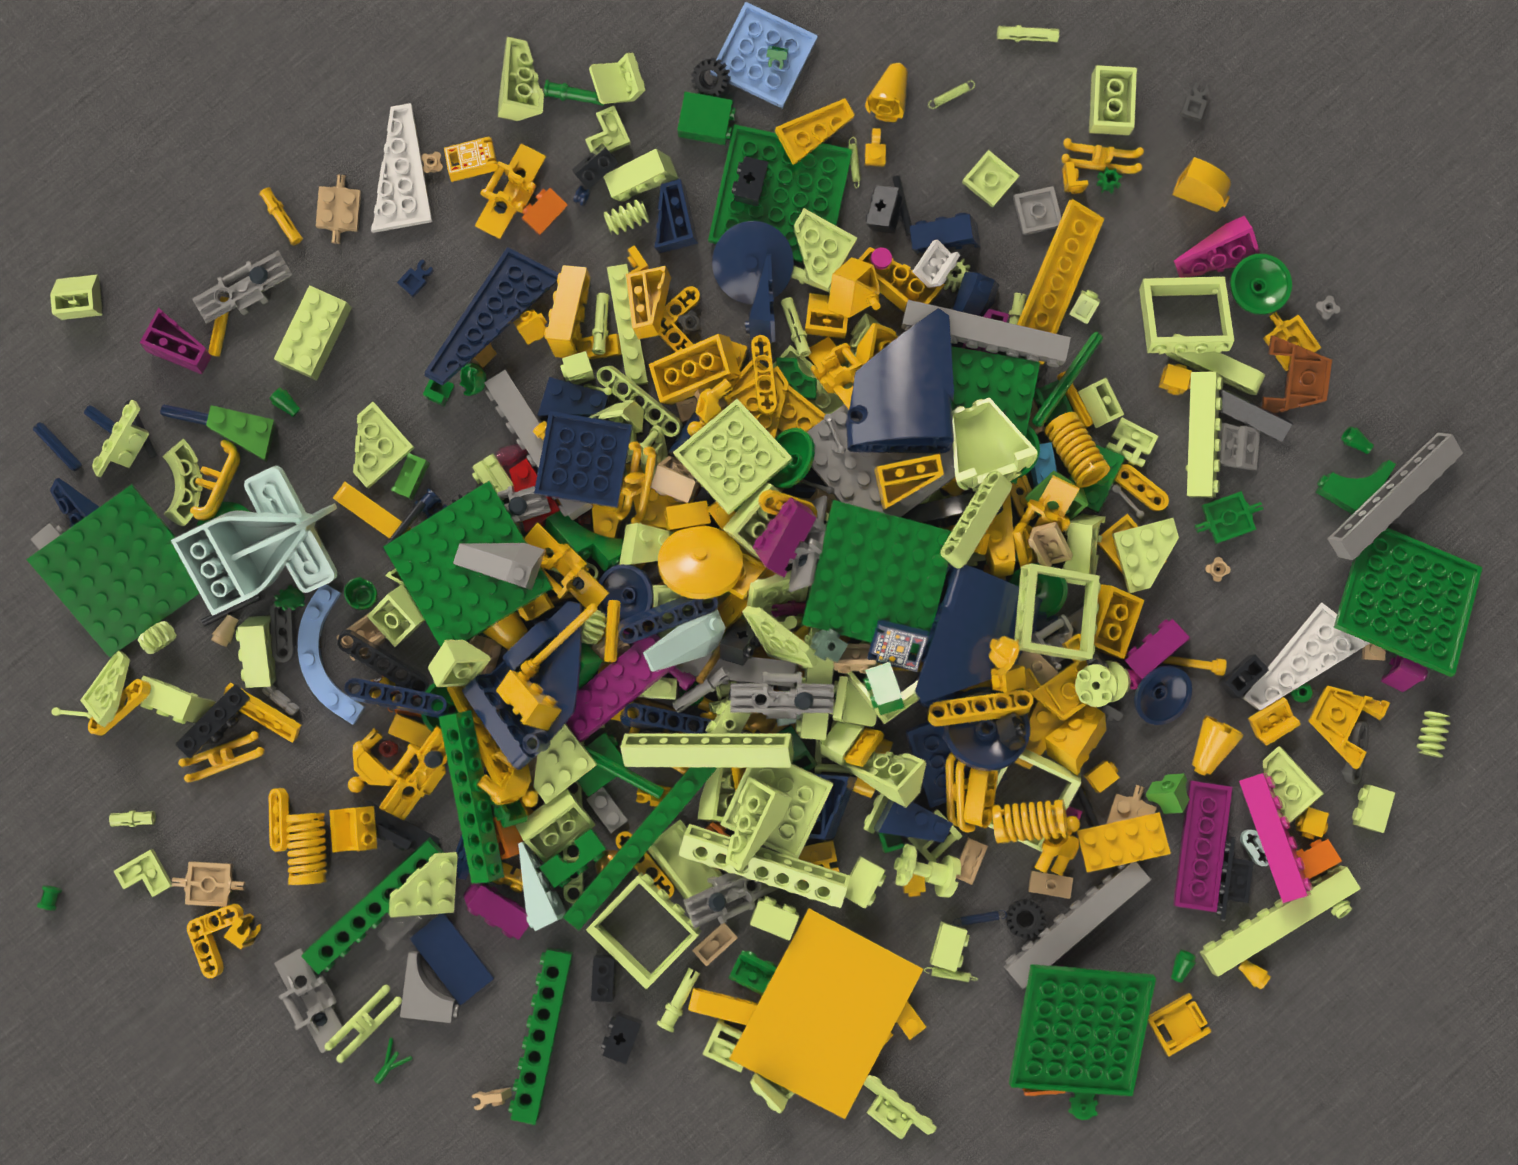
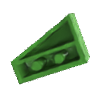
(243, 429)

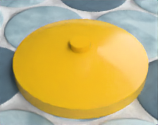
(700, 562)

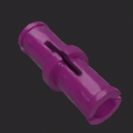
(789, 608)

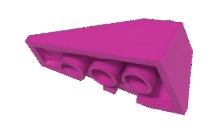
(1219, 250)

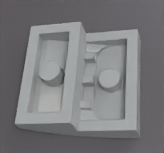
(1238, 446)

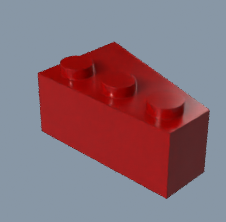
(524, 477)

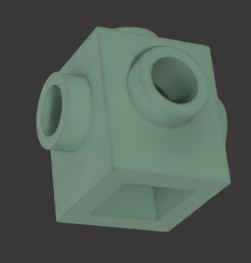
(828, 645)

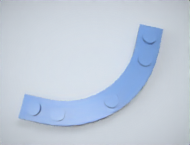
(311, 659)

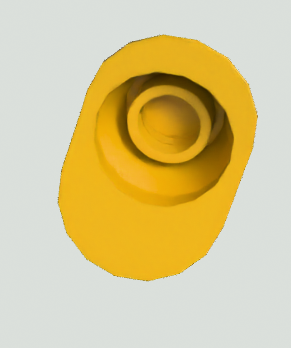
(1004, 653)

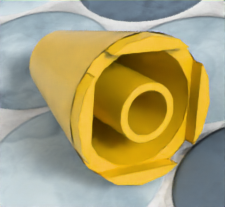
(889, 94)
(507, 631)
(1214, 744)

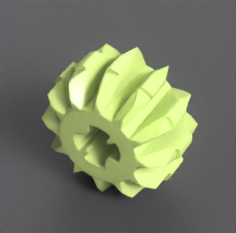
(956, 282)
(593, 628)
(157, 637)

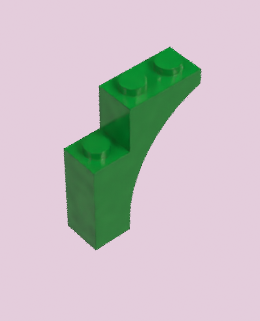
(585, 543)

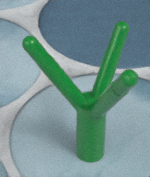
(389, 1063)

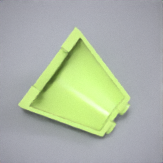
(987, 442)

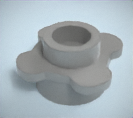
(1323, 311)

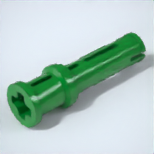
(565, 92)

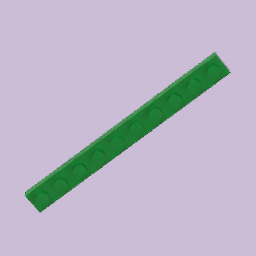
(637, 845)

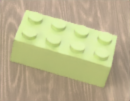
(313, 332)

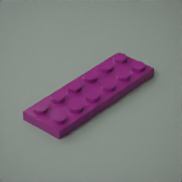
(614, 689)
(1202, 846)

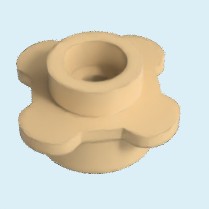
(436, 166)
(1217, 575)

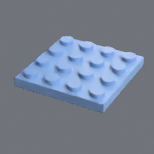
(747, 51)

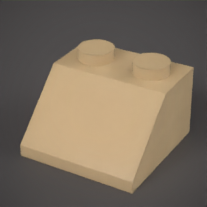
(675, 480)

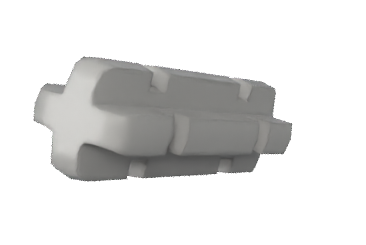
(281, 700)

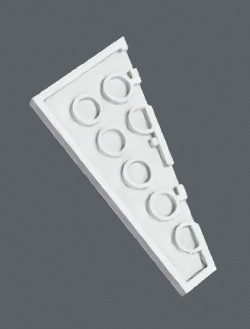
(402, 182)
(1305, 656)

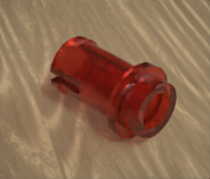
(384, 748)

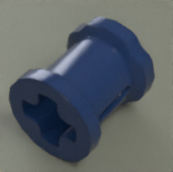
(430, 500)

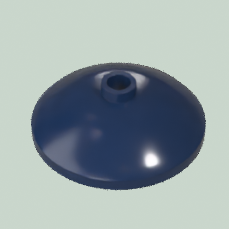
(620, 582)
(1163, 695)

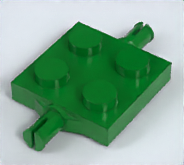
(1228, 517)

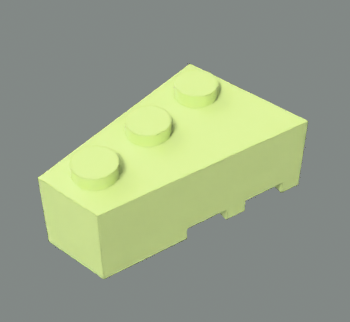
(640, 175)
(175, 702)

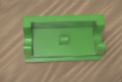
(410, 476)

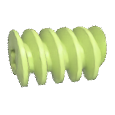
(626, 217)
(1433, 733)

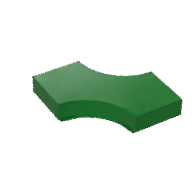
(796, 378)

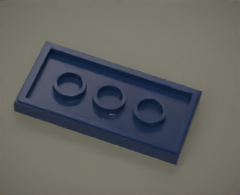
(452, 958)

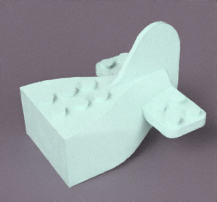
(248, 550)

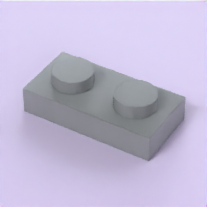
(607, 809)

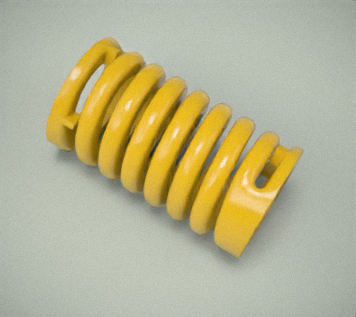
(1083, 471)
(1053, 825)
(311, 847)

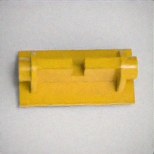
(513, 880)

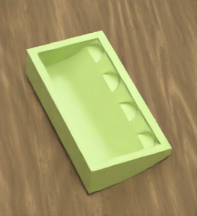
(686, 875)

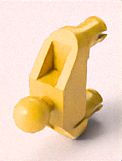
(708, 406)
(368, 766)
(512, 786)
(1063, 847)

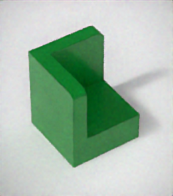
(437, 392)
(890, 842)

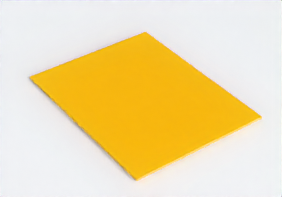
(826, 1013)

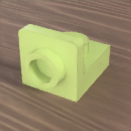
(1085, 306)

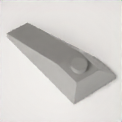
(505, 561)

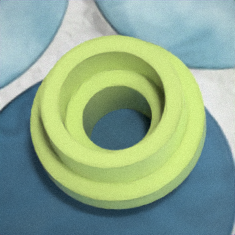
(1341, 909)

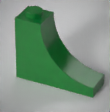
(1353, 492)

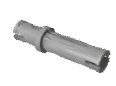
(701, 689)

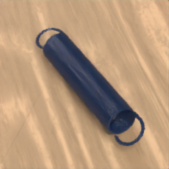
(980, 918)

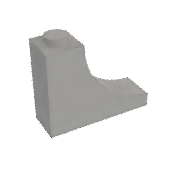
(421, 999)

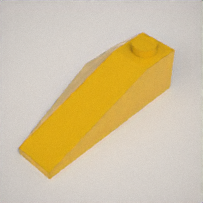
(874, 341)

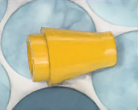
(1256, 975)

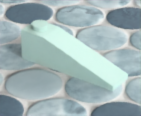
(687, 642)
(541, 903)

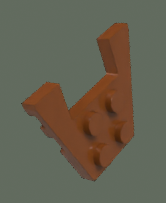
(1306, 377)

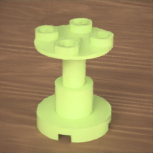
(1102, 685)
(940, 874)

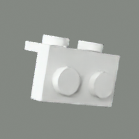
(935, 264)

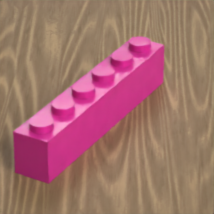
(1275, 837)

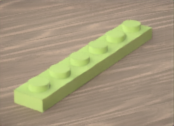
(629, 343)

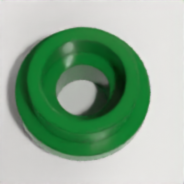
(1308, 693)

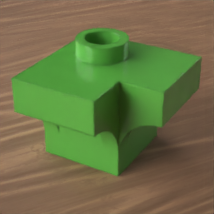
(1169, 793)

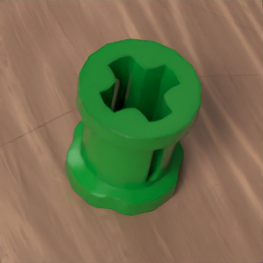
(49, 897)

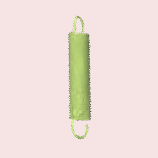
(951, 94)
(854, 163)
(948, 974)

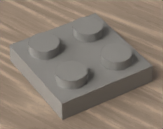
(1037, 210)

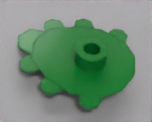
(289, 598)
(1083, 1105)

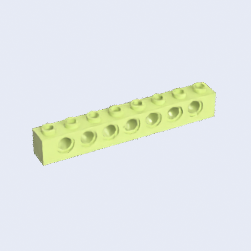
(774, 863)

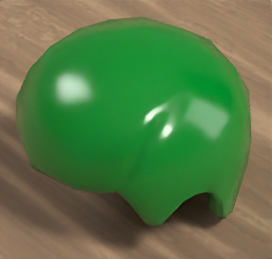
(472, 379)
(360, 593)

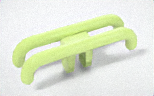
(363, 1023)

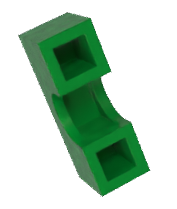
(559, 871)

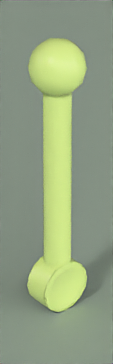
(608, 391)
(57, 711)

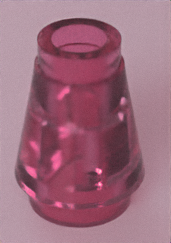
(509, 454)

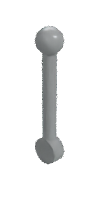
(828, 419)
(1117, 488)

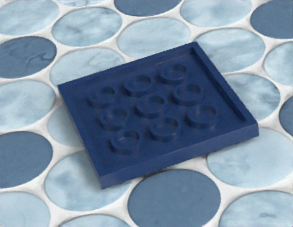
(583, 459)
(930, 745)

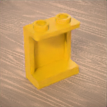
(353, 829)

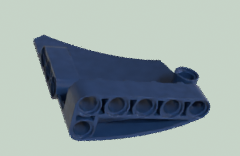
(906, 393)
(958, 644)
(556, 675)

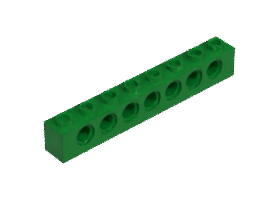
(470, 799)
(315, 953)
(530, 1112)

